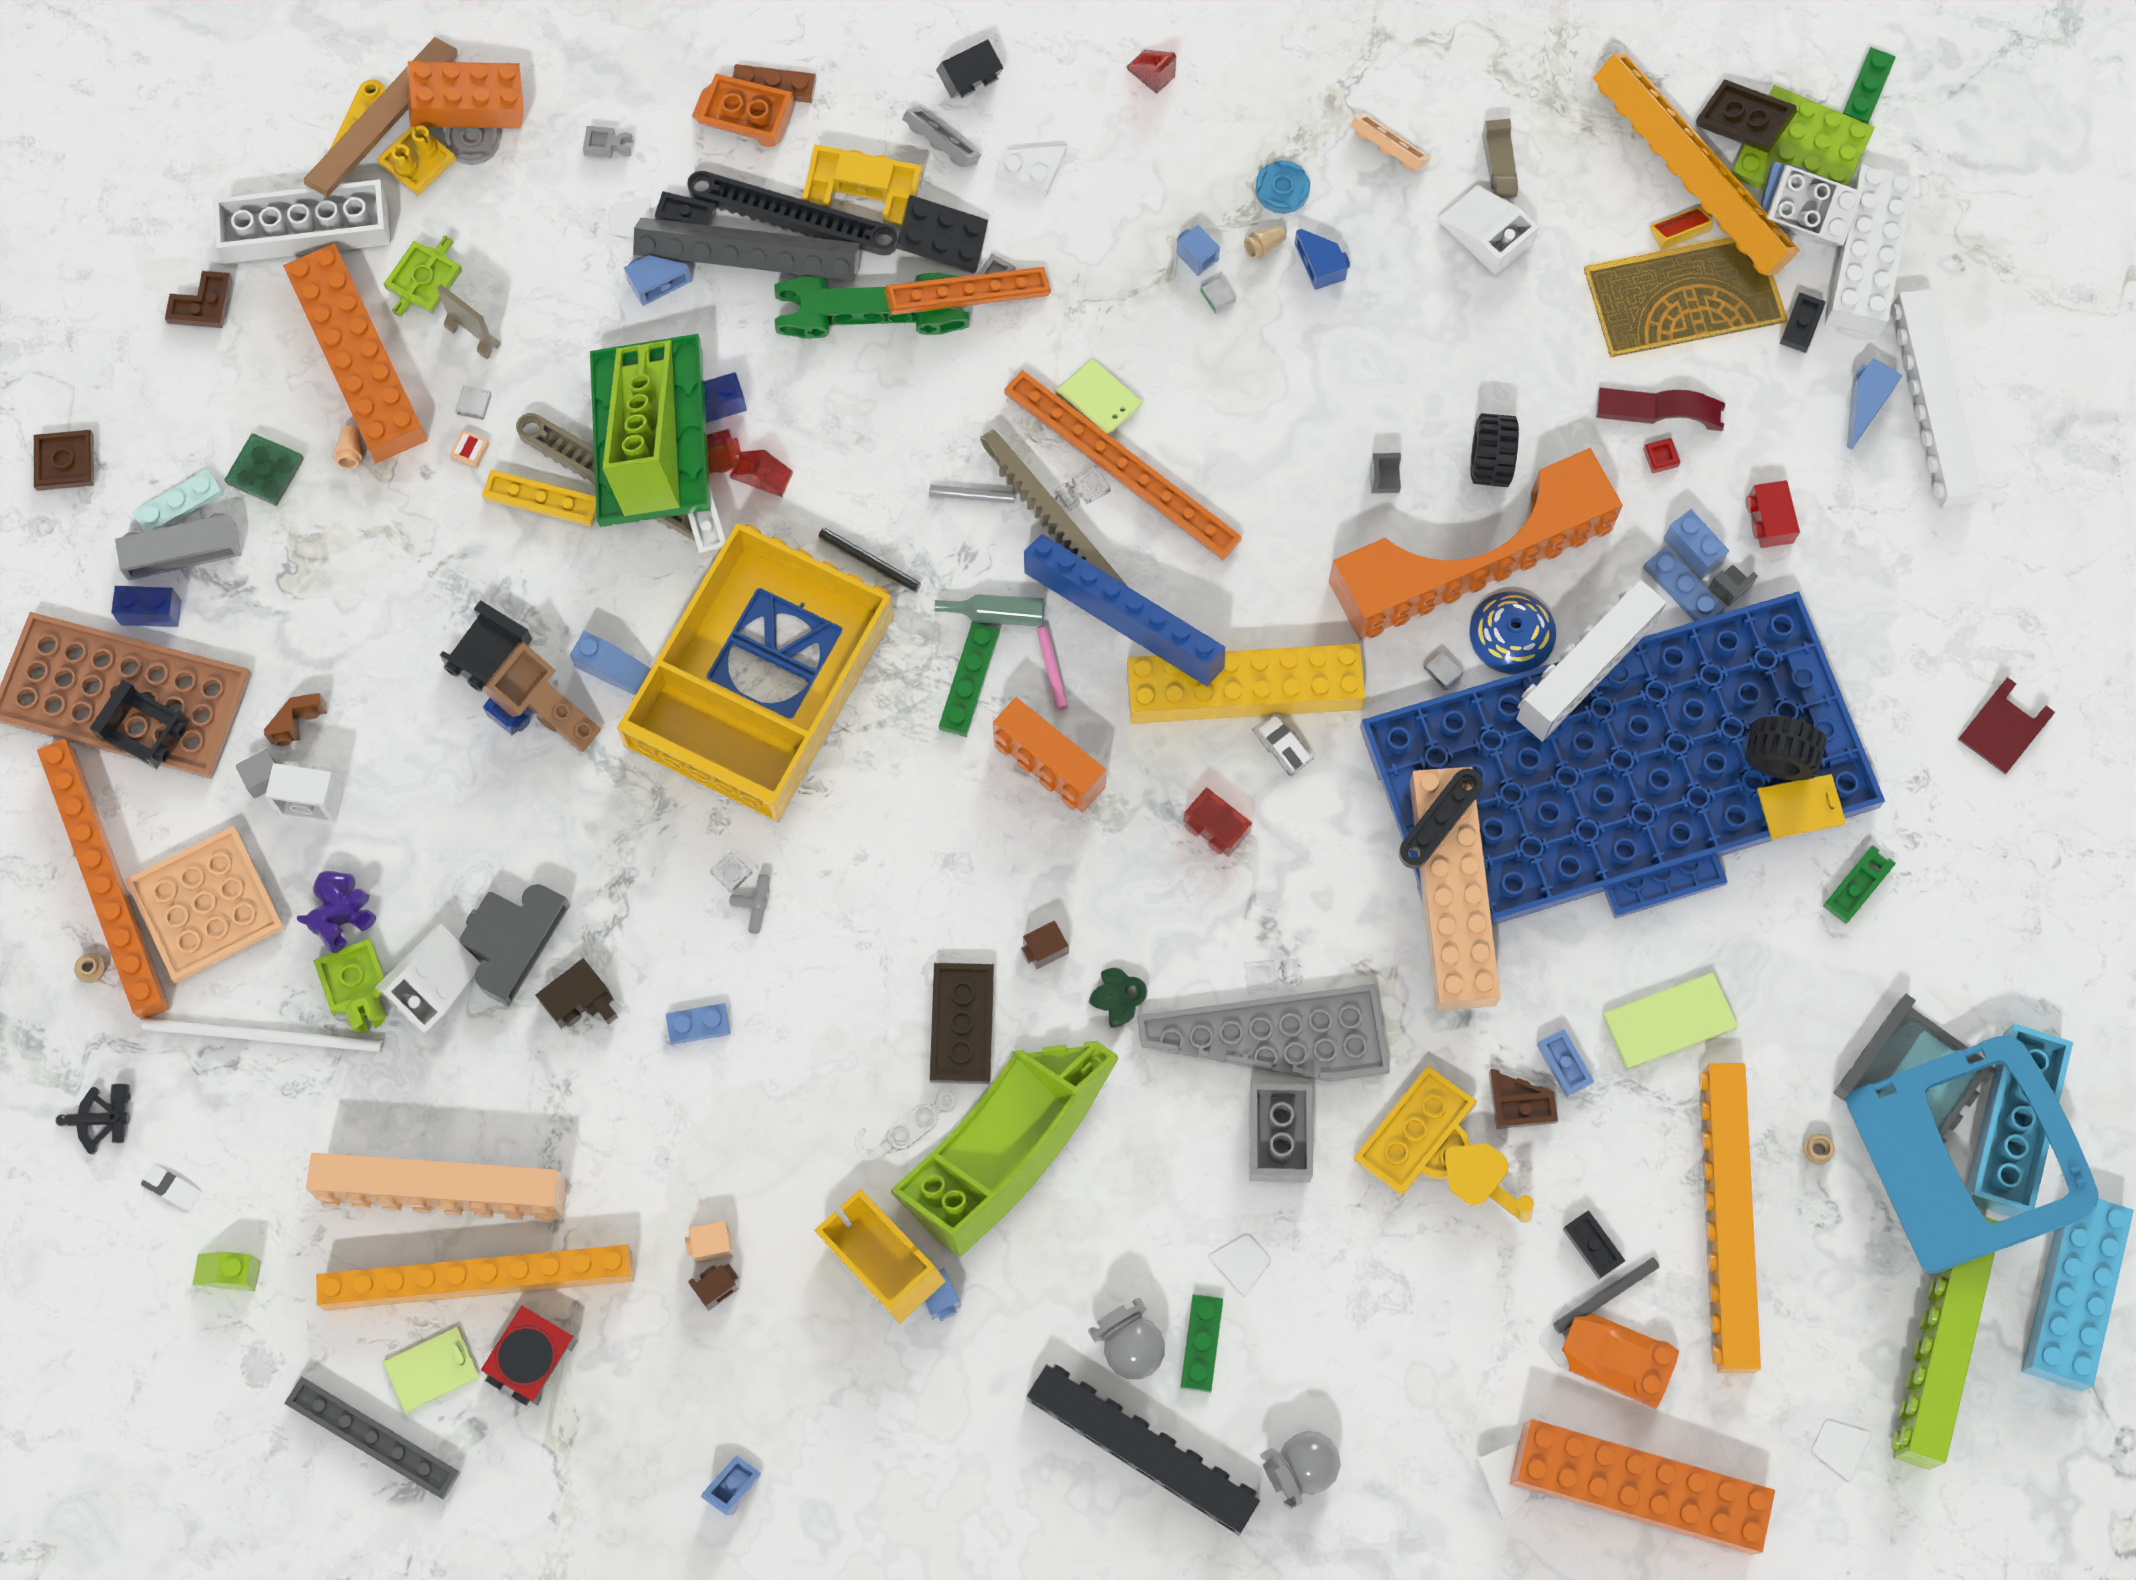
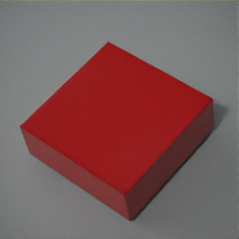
(1661, 455)

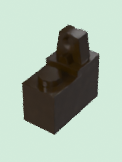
(575, 992)

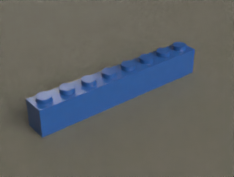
(1124, 610)

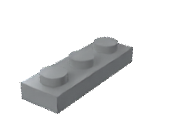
(941, 137)

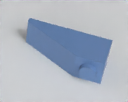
(1868, 396)
(608, 663)

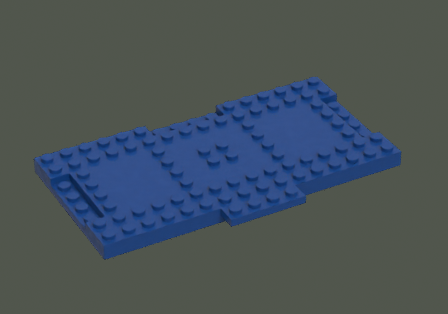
(1642, 773)

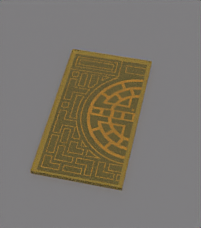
(1681, 296)

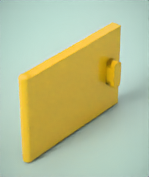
(1801, 807)

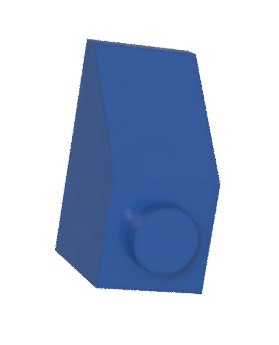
(1321, 259)

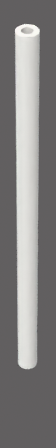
(262, 1035)

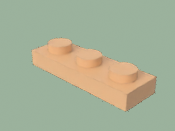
(1389, 142)

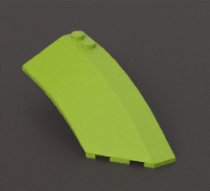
(1004, 1142)

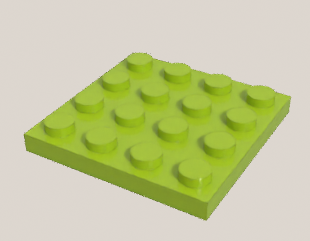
(1814, 140)

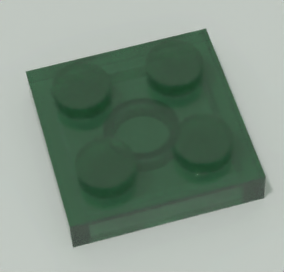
(264, 469)

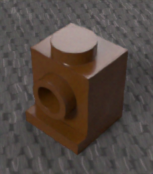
(715, 1285)

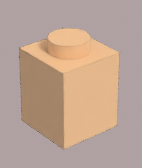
(709, 1242)

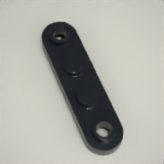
(1440, 818)

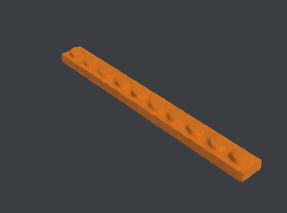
(1123, 465)

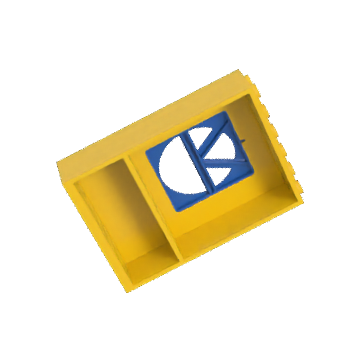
(697, 718)

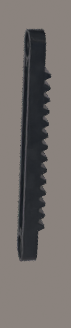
(791, 212)

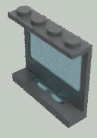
(1906, 1042)

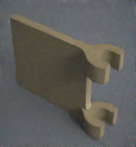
(462, 314)

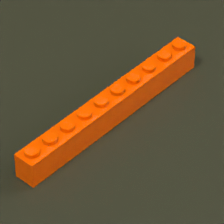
(103, 880)

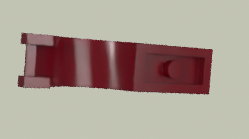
(1652, 407)

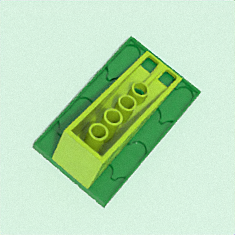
(649, 430)

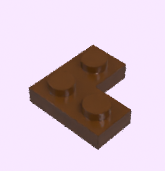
(206, 308)

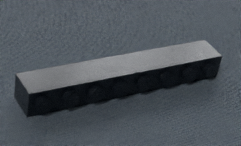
(1143, 1449)

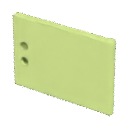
(1099, 397)
(430, 1370)

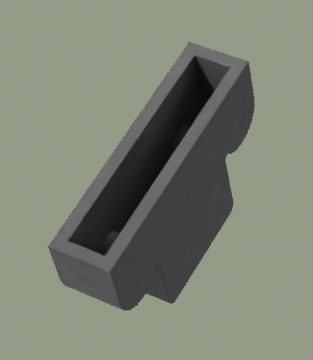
(511, 938)

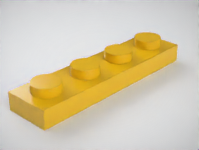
(540, 498)

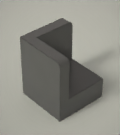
(1385, 473)
(1731, 584)

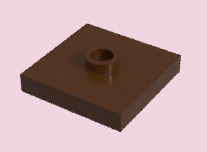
(63, 460)

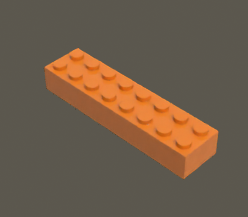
(355, 353)
(1642, 1487)

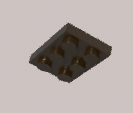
(1746, 116)

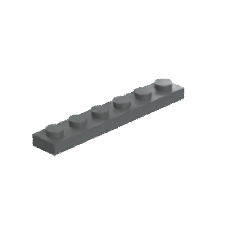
(372, 1438)

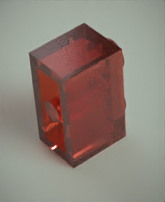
(1216, 822)

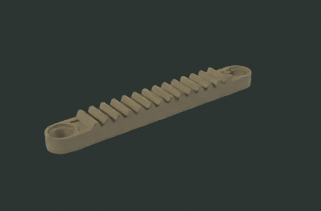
(578, 457)
(1042, 503)

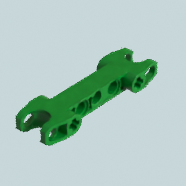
(854, 306)

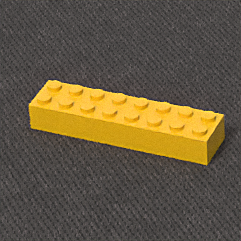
(1249, 685)

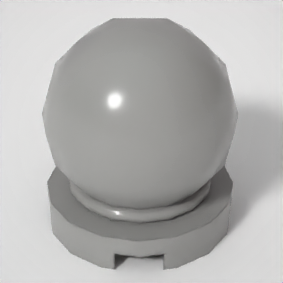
(1132, 1344)
(1304, 1465)

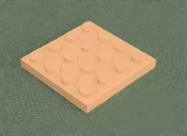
(204, 904)

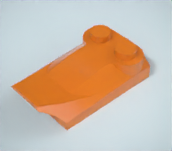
(745, 109)
(1620, 1358)

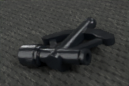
(114, 1119)

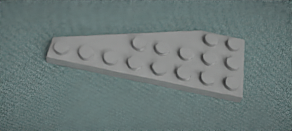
(1302, 1035)

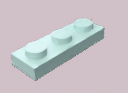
(179, 502)

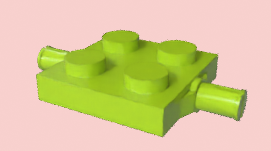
(420, 274)

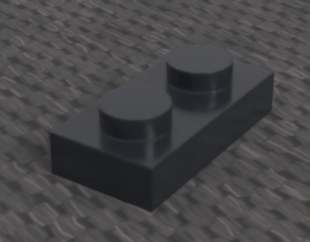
(684, 209)
(1802, 322)
(1593, 1244)

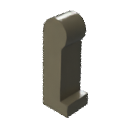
(1500, 157)

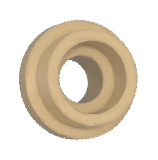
(93, 975)
(1826, 1144)

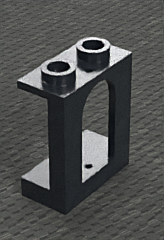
(116, 710)

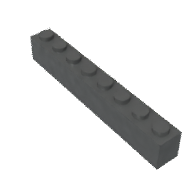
(746, 249)

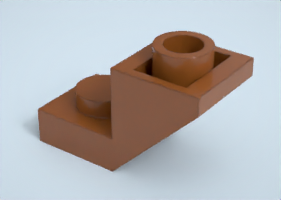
(285, 725)

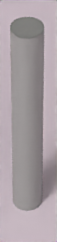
(972, 493)

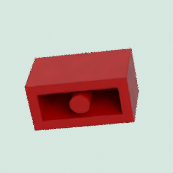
(1772, 514)

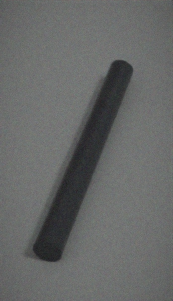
(869, 559)

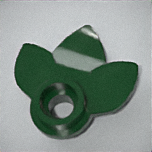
(1113, 996)

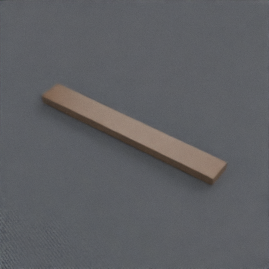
(371, 125)

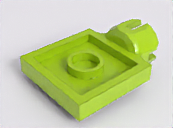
(350, 984)

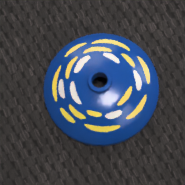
(1510, 648)

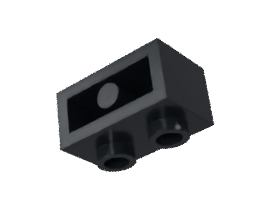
(970, 69)

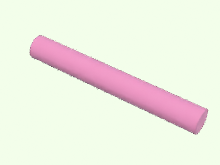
(1052, 668)

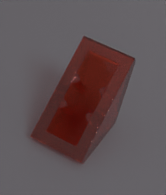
(1154, 68)
(762, 471)

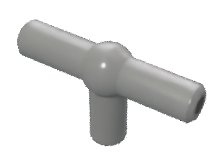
(757, 903)

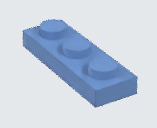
(1682, 586)

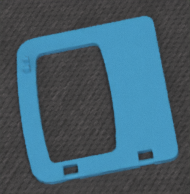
(1922, 1179)

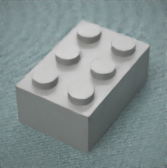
(1280, 1133)

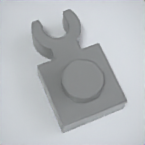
(602, 141)

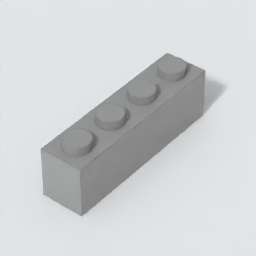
(178, 546)

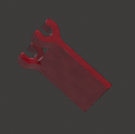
(2003, 730)

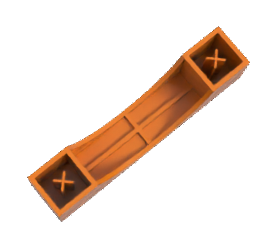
(1389, 585)

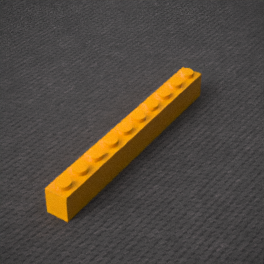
(1695, 165)
(1731, 1218)
(474, 1277)

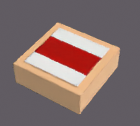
(469, 449)

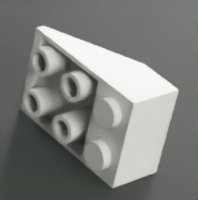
(1814, 206)
(1490, 228)
(429, 978)

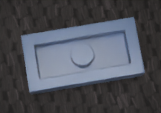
(698, 1024)
(1565, 1063)

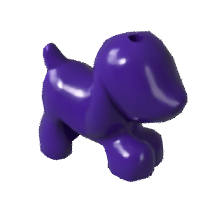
(339, 907)

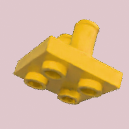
(416, 159)

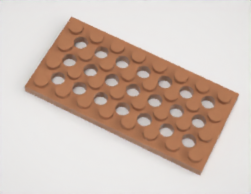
(122, 650)

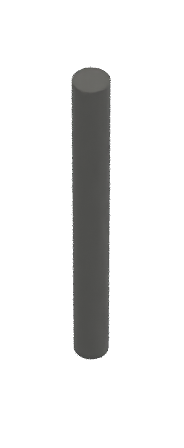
(1607, 1294)

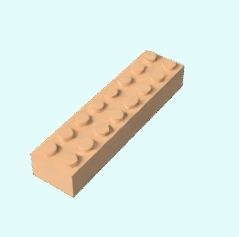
(1456, 904)
(436, 1186)

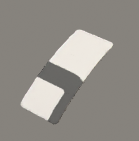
(171, 1187)

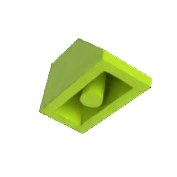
(226, 1270)

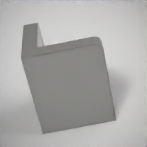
(256, 772)

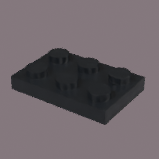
(942, 234)

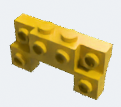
(861, 176)

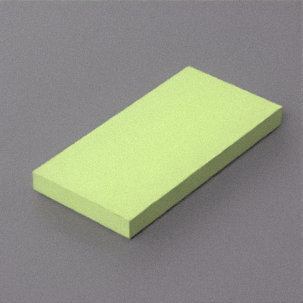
(1670, 1021)

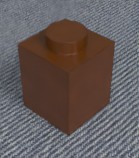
(1044, 945)

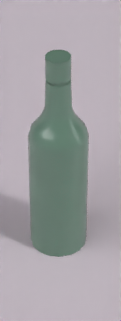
(997, 609)

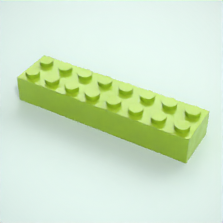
(1941, 1363)

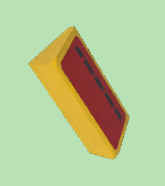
(1681, 227)

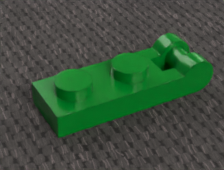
(1858, 885)

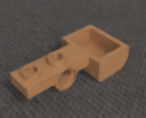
(524, 684)

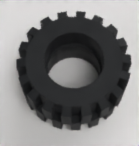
(1494, 450)
(1785, 748)

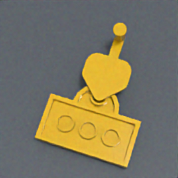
(1423, 1130)

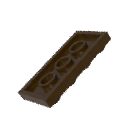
(962, 1023)

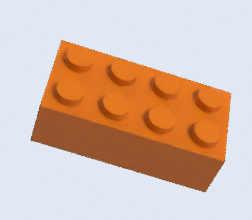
(464, 94)
(1048, 755)

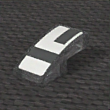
(1283, 743)

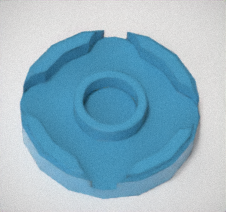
(1282, 187)

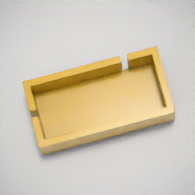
(880, 1256)

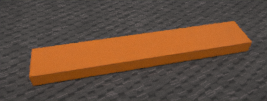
(967, 290)

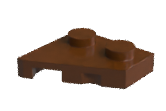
(1520, 1103)

